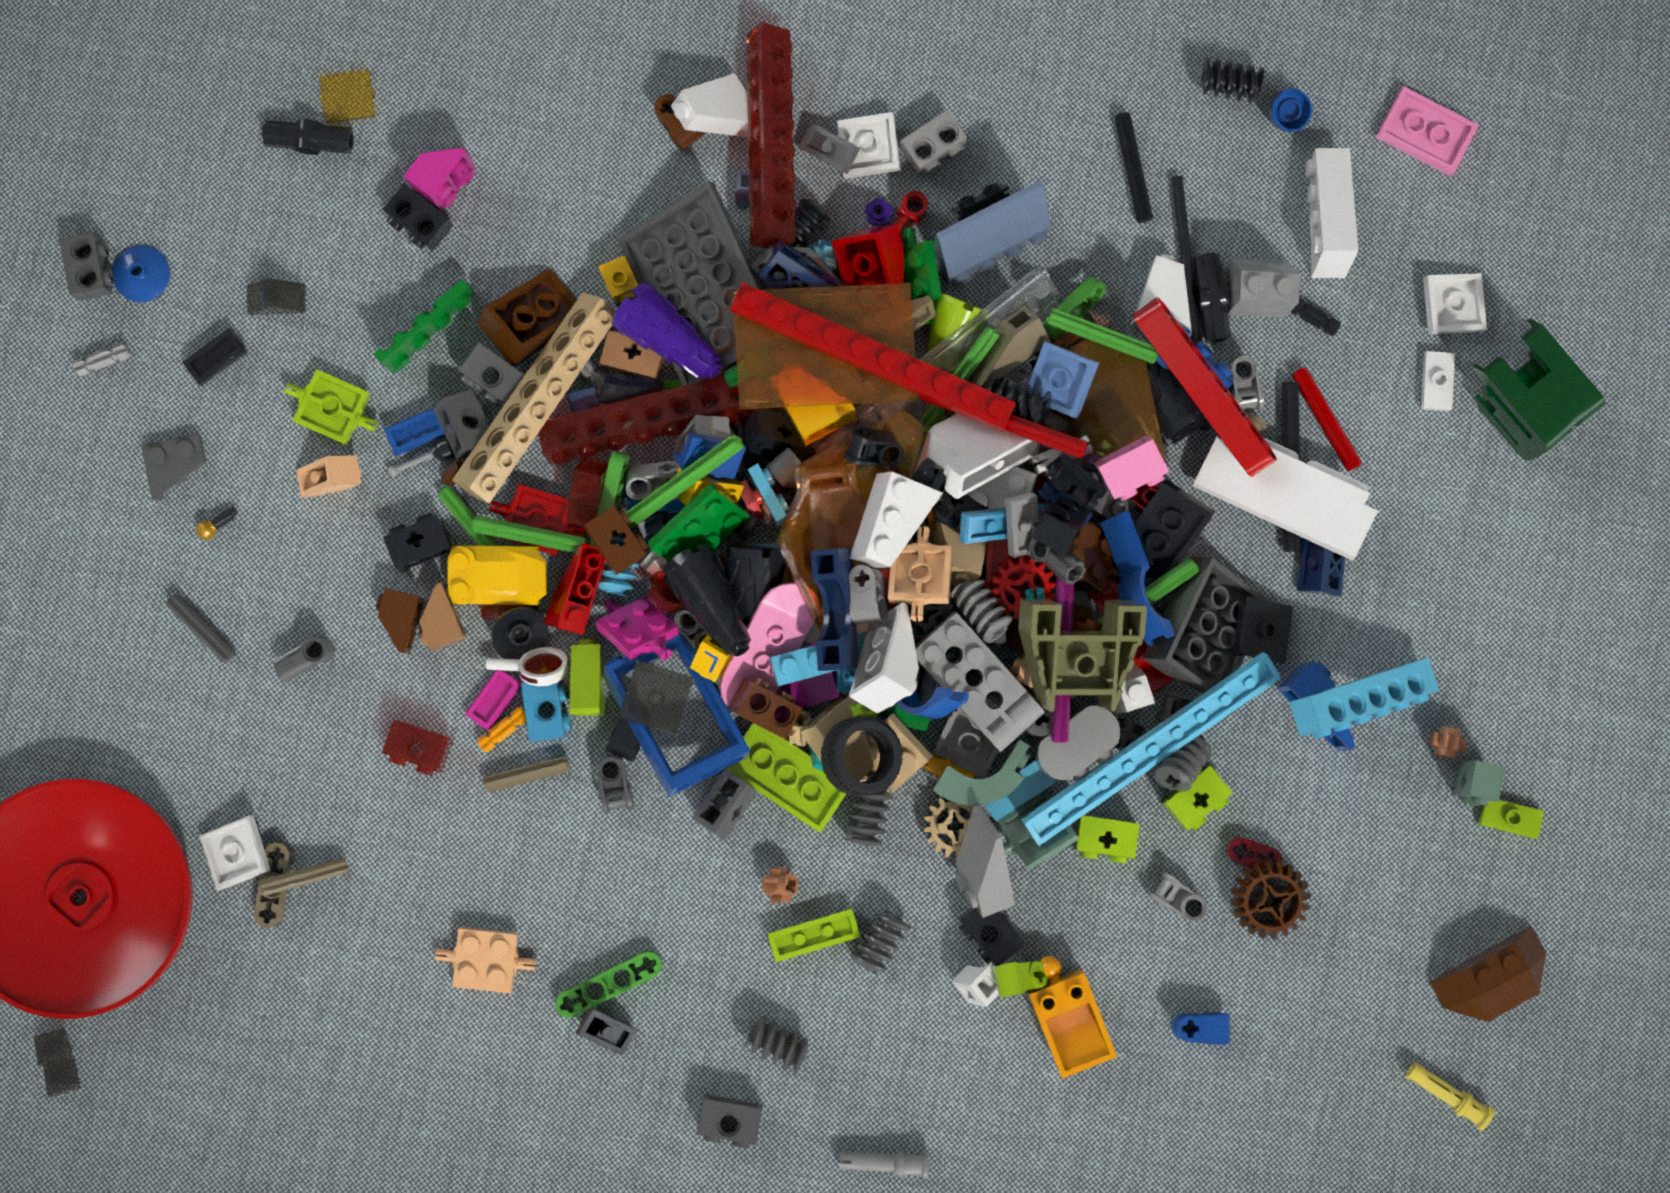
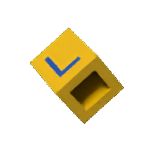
(710, 659)

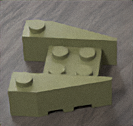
(1080, 659)

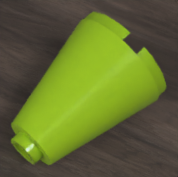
(949, 317)

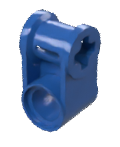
(1207, 1028)

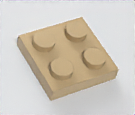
(913, 756)

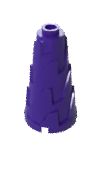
(657, 325)

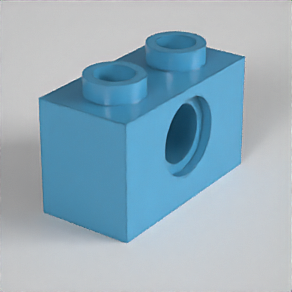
(538, 727)

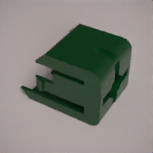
(1541, 399)

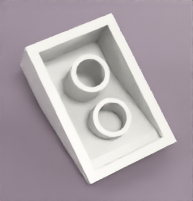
(886, 662)

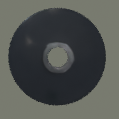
(532, 636)

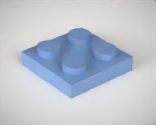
(1065, 376)

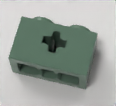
(1478, 782)

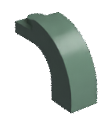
(984, 791)

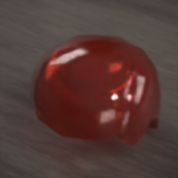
(661, 595)

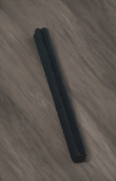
(1290, 440)

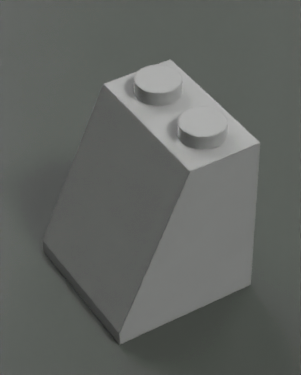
(1262, 287)

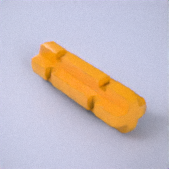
(502, 729)

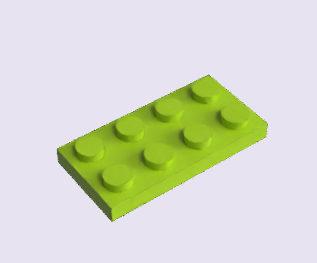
(787, 778)

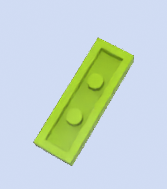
(813, 935)

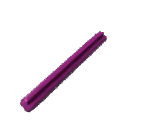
(1061, 713)

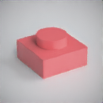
(752, 500)

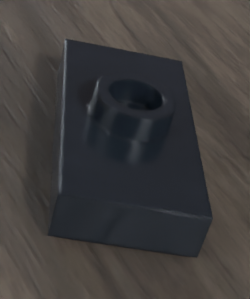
(214, 357)

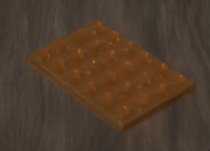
(786, 373)

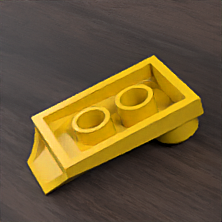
(496, 575)

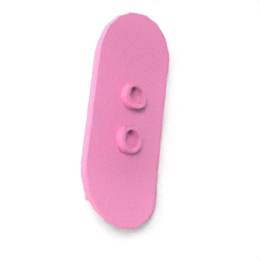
(774, 629)

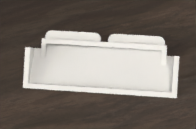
(1294, 496)

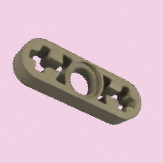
(278, 908)

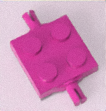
(637, 628)

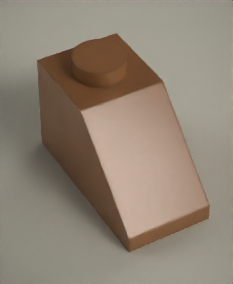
(440, 621)

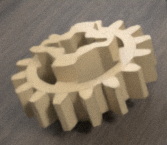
(938, 828)

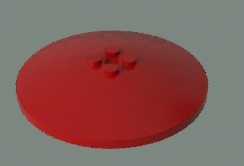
(138, 906)

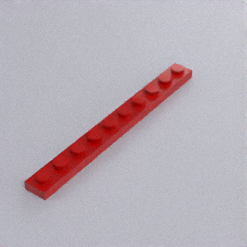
(872, 357)

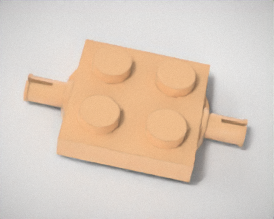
(921, 575)
(485, 959)

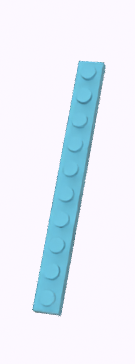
(1151, 748)

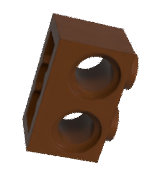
(763, 711)

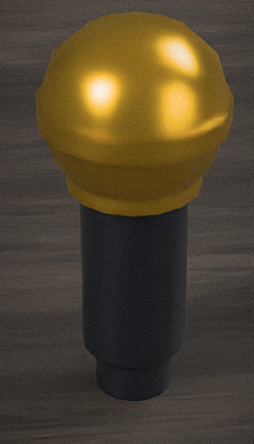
(208, 528)

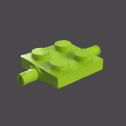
(331, 407)

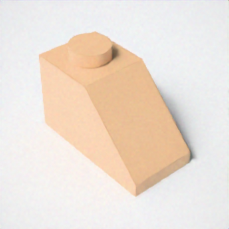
(329, 475)

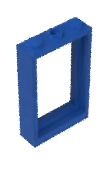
(703, 768)

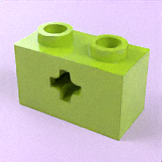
(1181, 803)
(1123, 834)

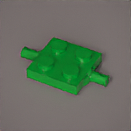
(920, 268)

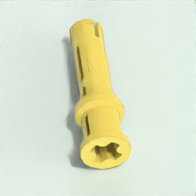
(1462, 1102)

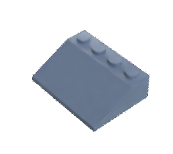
(992, 234)

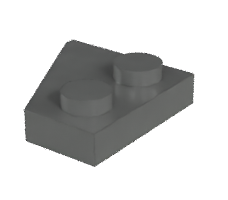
(171, 462)

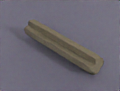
(526, 773)
(303, 876)

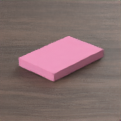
(1427, 131)

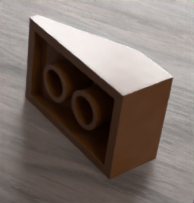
(526, 316)

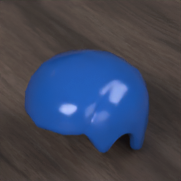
(1290, 110)

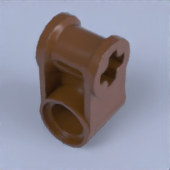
(680, 136)

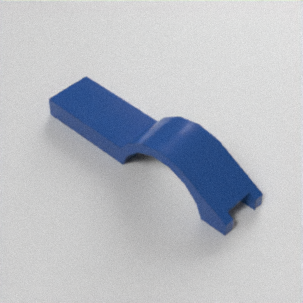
(1132, 569)
(937, 706)

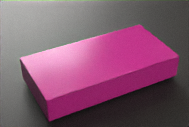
(493, 699)

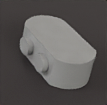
(1091, 738)

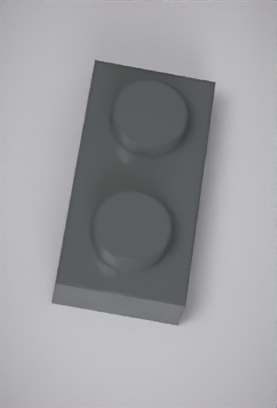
(829, 148)

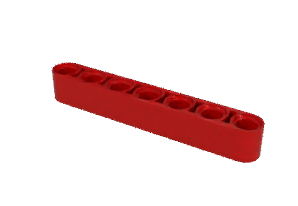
(1204, 387)

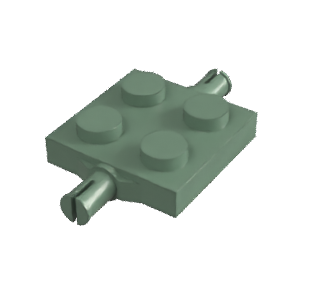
(1021, 842)

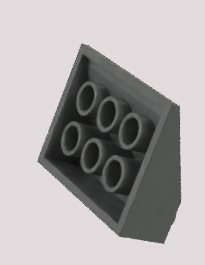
(1204, 625)

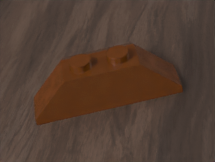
(1494, 978)

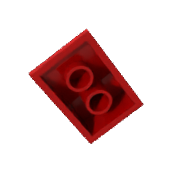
(870, 256)

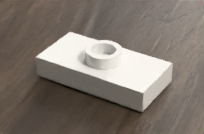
(1437, 381)

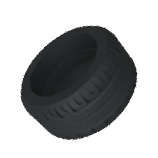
(889, 750)

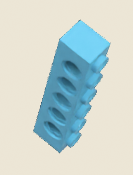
(1363, 697)

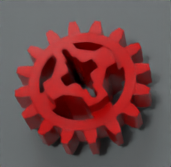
(1010, 583)

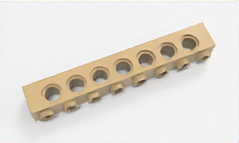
(535, 397)

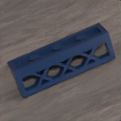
(797, 265)
(1315, 568)

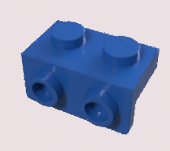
(698, 445)

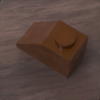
(400, 617)

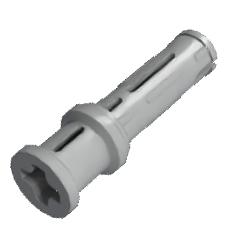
(900, 1164)

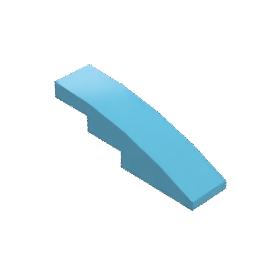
(1032, 785)

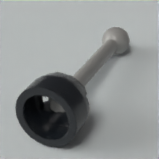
(440, 450)

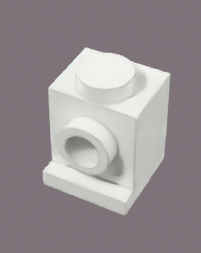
(977, 985)

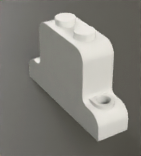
(975, 452)

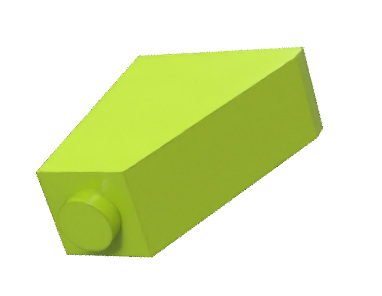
(586, 679)

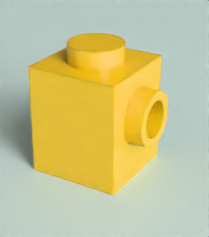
(619, 279)

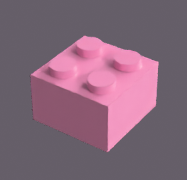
(1131, 468)

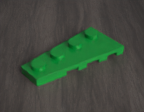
(424, 327)

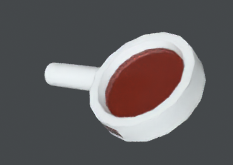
(536, 667)

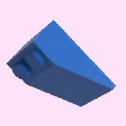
(1308, 680)

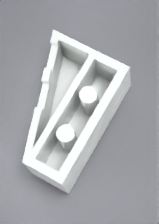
(891, 518)

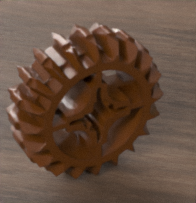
(1282, 895)

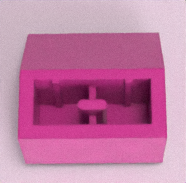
(440, 175)

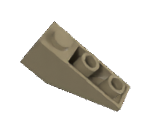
(1019, 339)

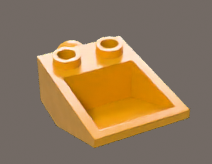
(1073, 1023)

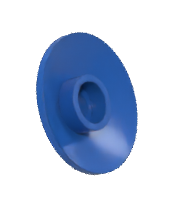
(150, 282)

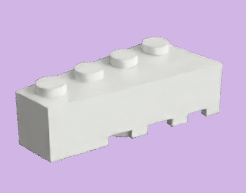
(1331, 213)

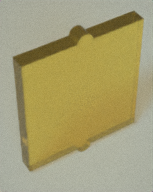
(347, 96)

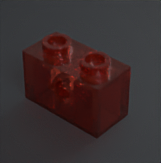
(586, 491)
(399, 744)

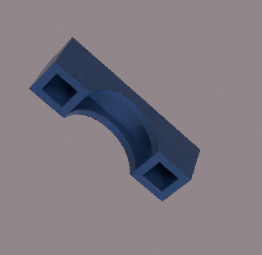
(838, 639)

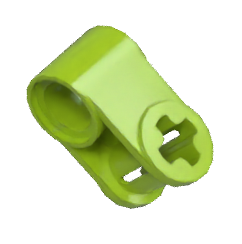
(1019, 977)

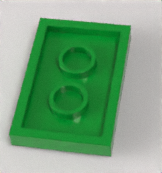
(702, 521)

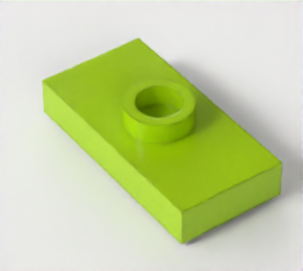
(1512, 818)

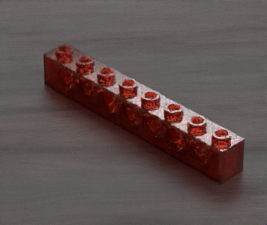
(770, 136)
(640, 410)

